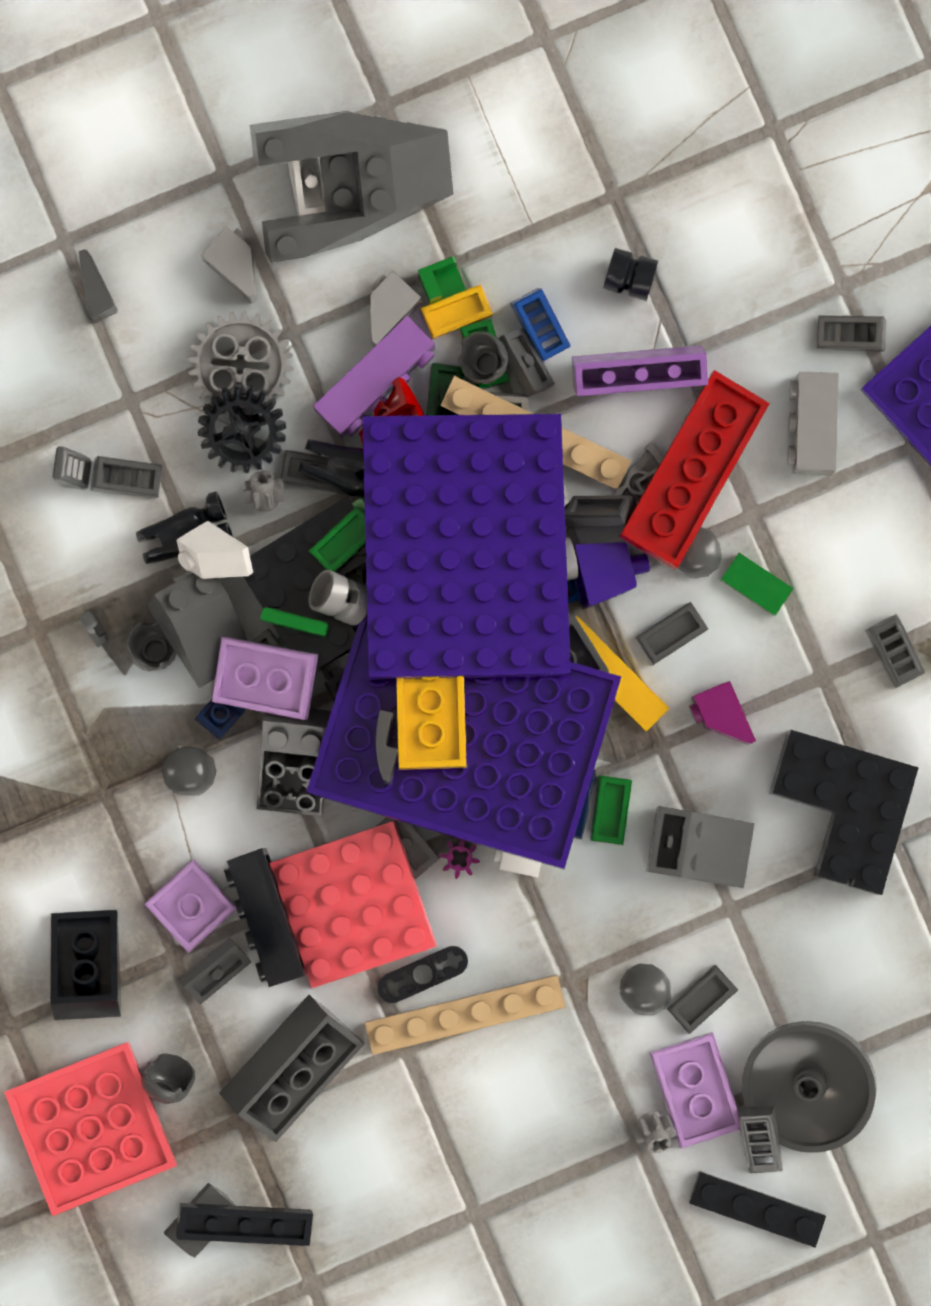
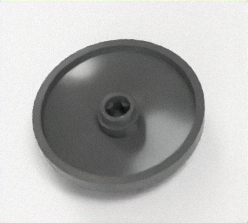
(815, 1082)

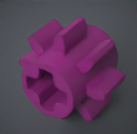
(450, 856)

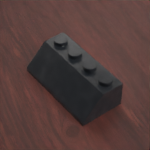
(266, 917)

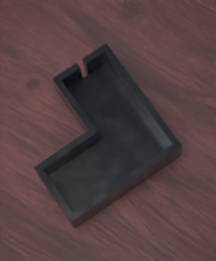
(285, 576)
(865, 800)

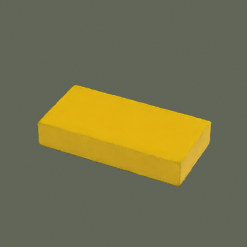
(456, 311)

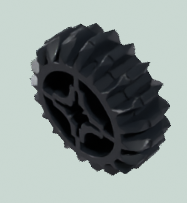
(254, 422)

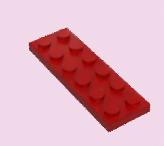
(694, 470)

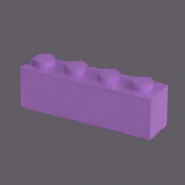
(639, 370)
(372, 377)

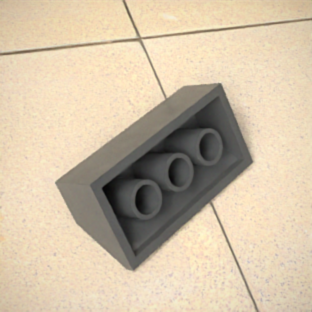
(291, 1068)

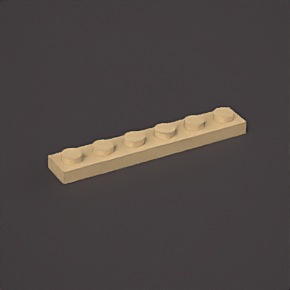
(577, 451)
(465, 1014)

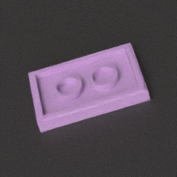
(264, 678)
(696, 1090)

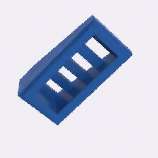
(539, 296)

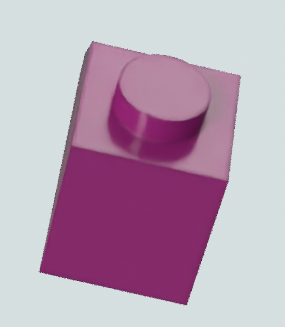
(722, 713)

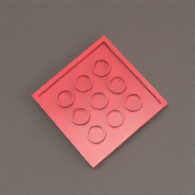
(353, 904)
(90, 1128)

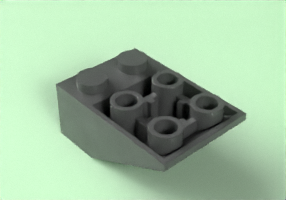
(288, 761)
(700, 847)

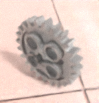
(243, 334)

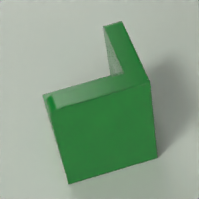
(441, 280)

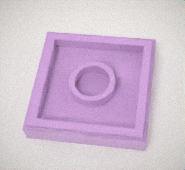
(191, 906)

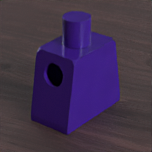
(606, 571)

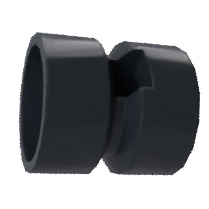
(630, 274)

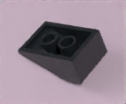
(85, 965)

